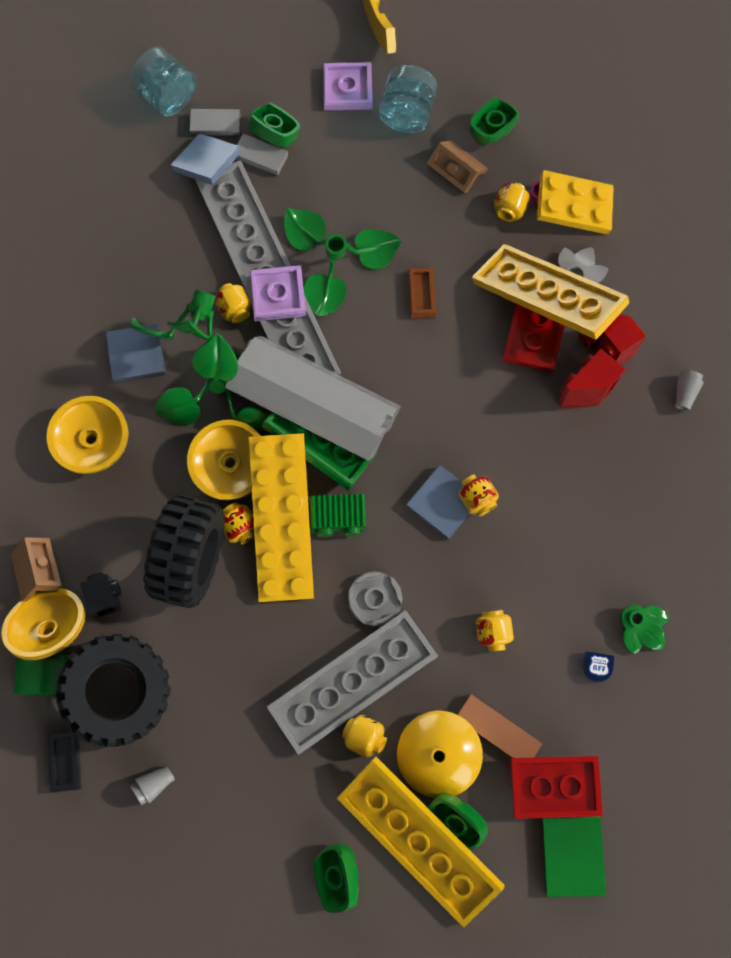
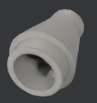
(688, 387)
(152, 784)

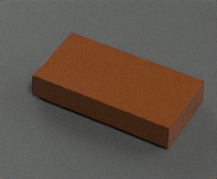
(422, 293)

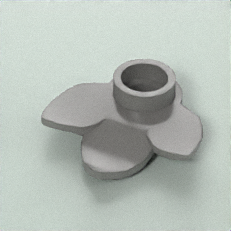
(582, 264)

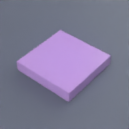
(347, 86)
(277, 293)

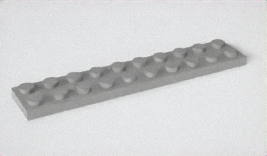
(255, 246)

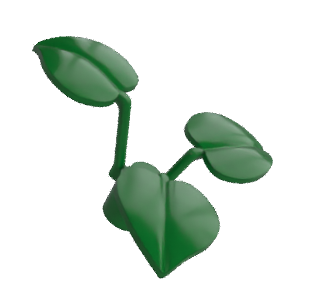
(323, 292)
(200, 308)
(218, 364)

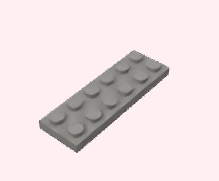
(352, 682)

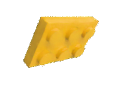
(575, 202)

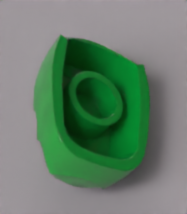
(493, 121)
(274, 125)
(460, 819)
(337, 878)

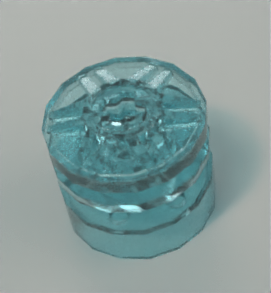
(163, 81)
(408, 99)

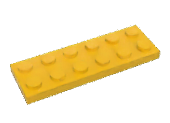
(551, 291)
(281, 517)
(420, 842)

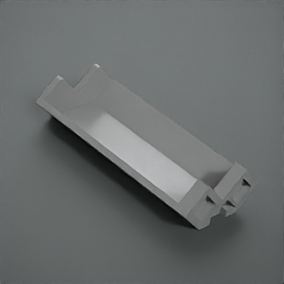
(313, 397)

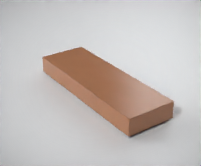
(499, 730)

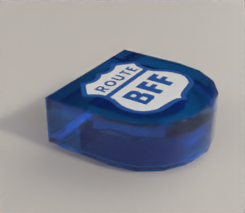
(598, 666)

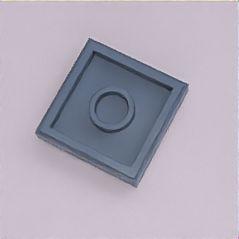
(206, 158)
(134, 354)
(439, 502)

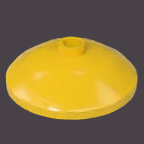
(78, 422)
(209, 455)
(43, 624)
(444, 733)

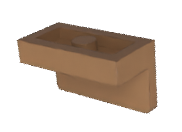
(456, 165)
(35, 567)

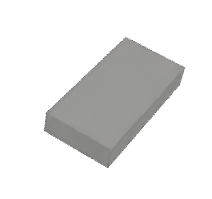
(215, 122)
(261, 154)

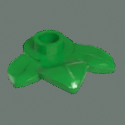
(646, 630)

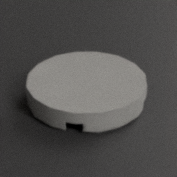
(375, 598)

